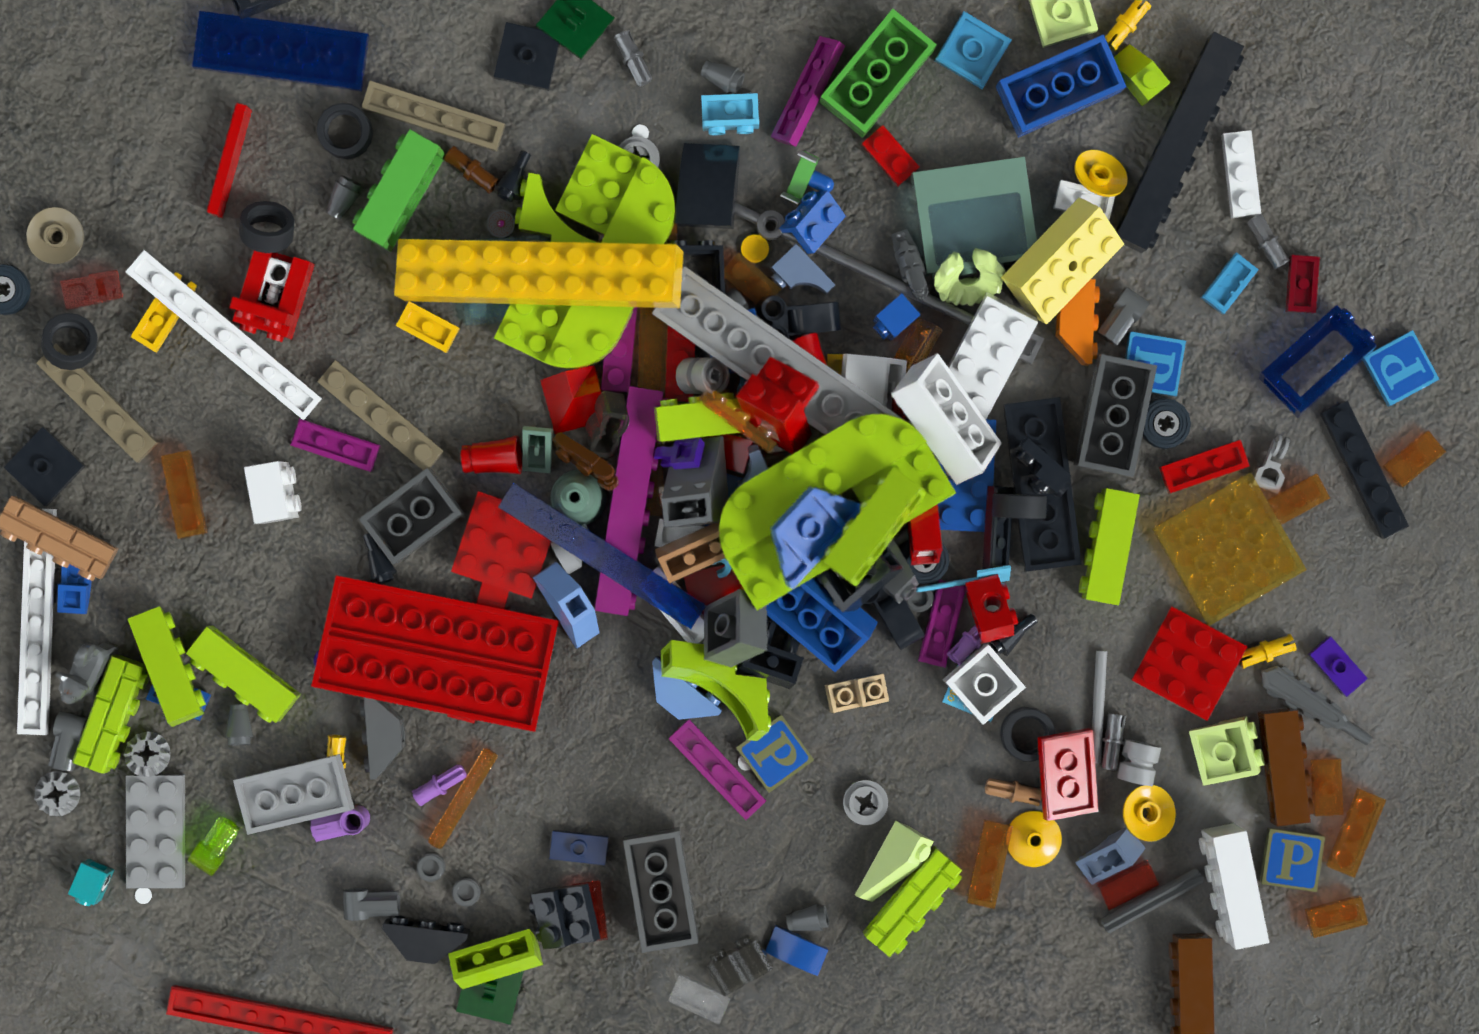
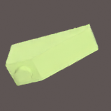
(897, 858)

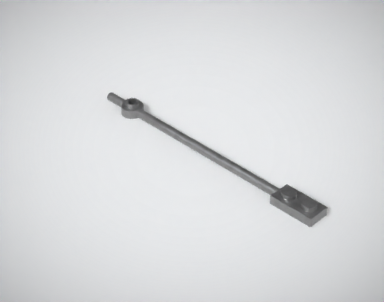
(1027, 355)

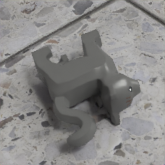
(85, 671)

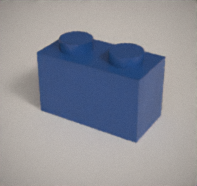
(895, 318)

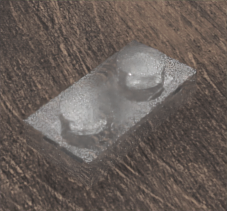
(699, 998)

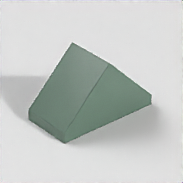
(537, 449)

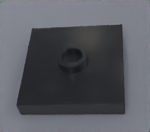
(526, 57)
(44, 466)

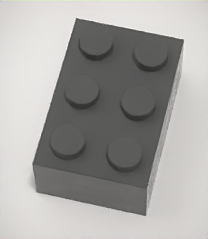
(411, 516)

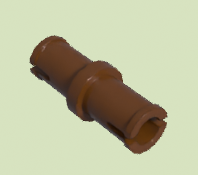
(471, 169)

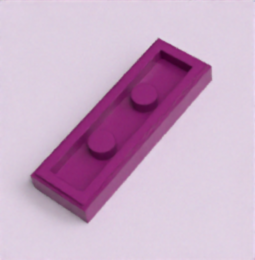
(335, 445)
(941, 625)

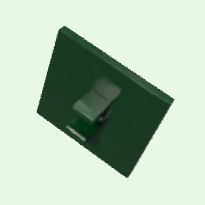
(575, 24)
(492, 999)

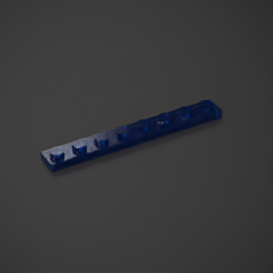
(602, 555)

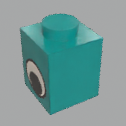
(90, 882)

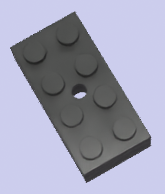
(1120, 387)
(667, 916)

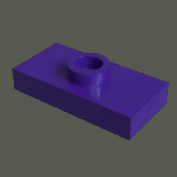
(1337, 666)

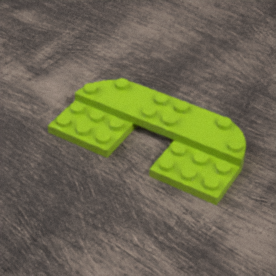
(628, 204)
(841, 460)

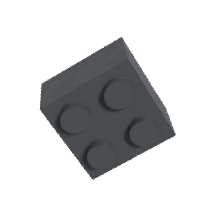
(734, 630)

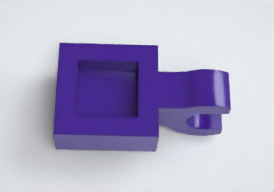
(683, 455)

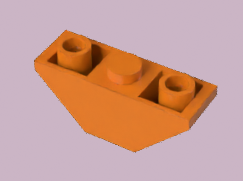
(1078, 322)

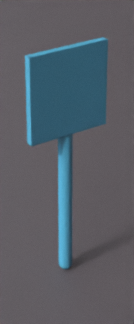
(1003, 573)

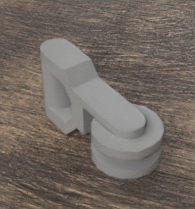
(1280, 447)

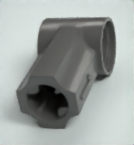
(1125, 311)
(67, 733)
(362, 903)

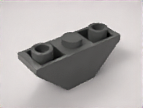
(382, 734)

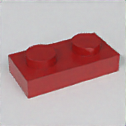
(890, 155)

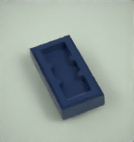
(578, 847)

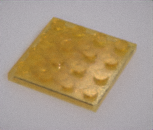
(1229, 549)

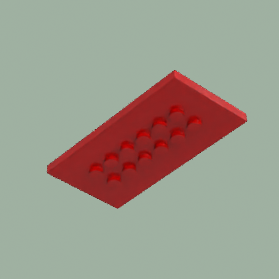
(435, 653)

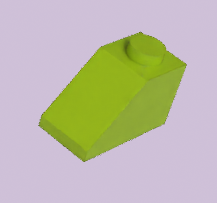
(1140, 74)

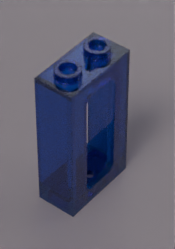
(1335, 320)

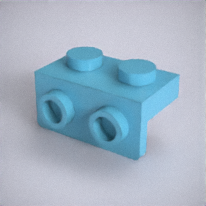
(730, 113)

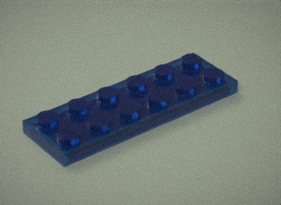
(280, 51)

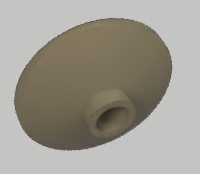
(42, 231)

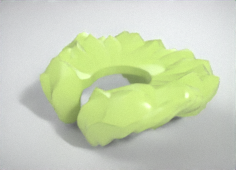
(969, 289)

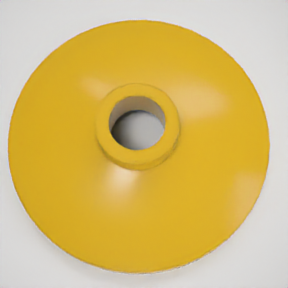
(1100, 173)
(1160, 813)
(1029, 825)

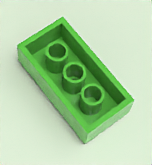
(893, 50)
(399, 190)

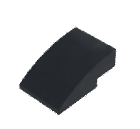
(707, 186)

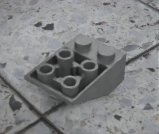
(699, 493)

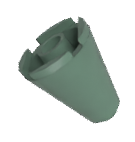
(592, 497)

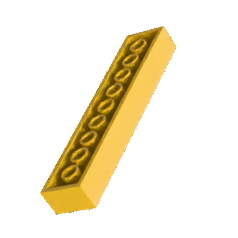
(539, 273)

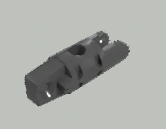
(910, 263)

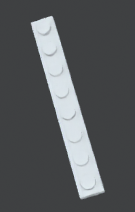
(223, 335)
(36, 641)

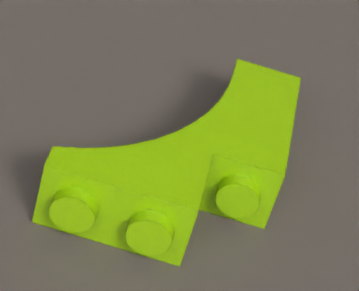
(538, 216)
(743, 695)

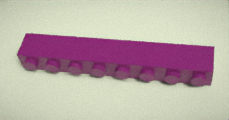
(629, 498)

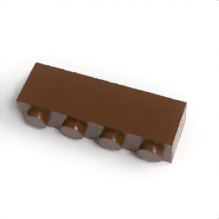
(1285, 767)
(1192, 983)

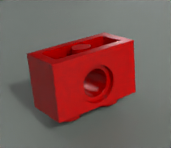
(991, 624)

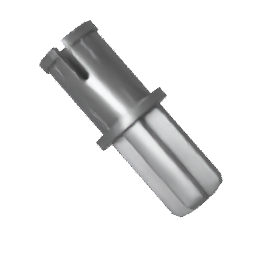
(633, 57)
(1268, 241)
(1113, 740)

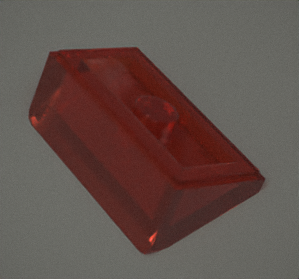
(1127, 884)

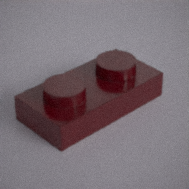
(1302, 284)

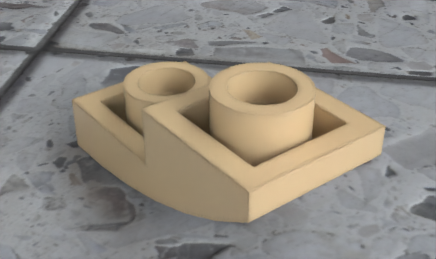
(857, 693)

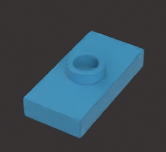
(1229, 283)

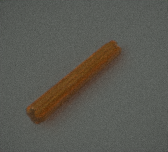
(462, 798)

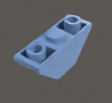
(568, 603)
(683, 697)

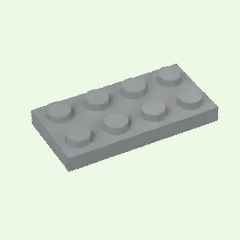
(293, 794)
(155, 831)

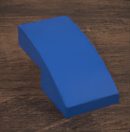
(73, 591)
(796, 950)

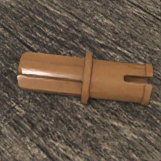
(1013, 791)

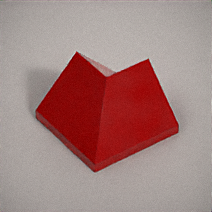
(571, 397)

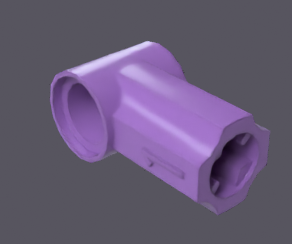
(339, 824)

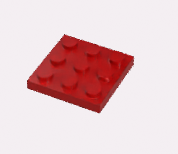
(500, 548)
(1189, 663)

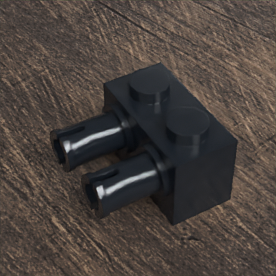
(775, 664)

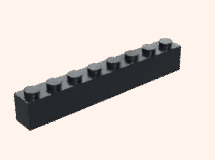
(1178, 142)

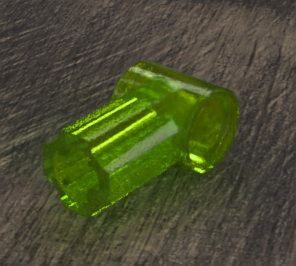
(211, 851)

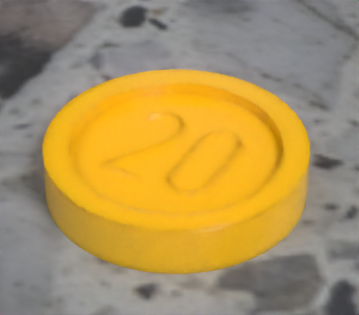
(755, 248)

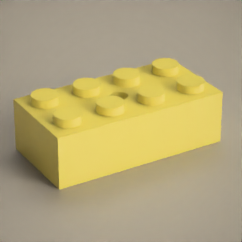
(1063, 260)

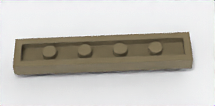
(433, 116)
(101, 408)
(380, 416)

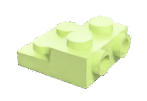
(1227, 750)

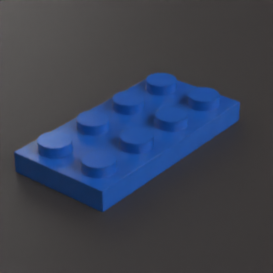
(968, 506)

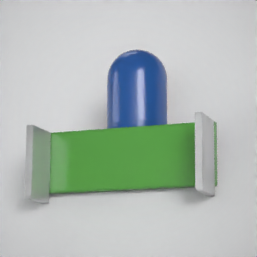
(805, 177)

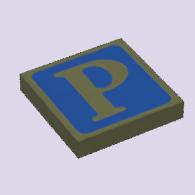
(776, 754)
(1292, 859)

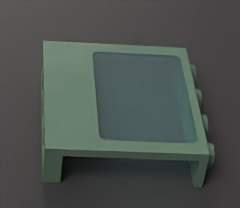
(972, 209)

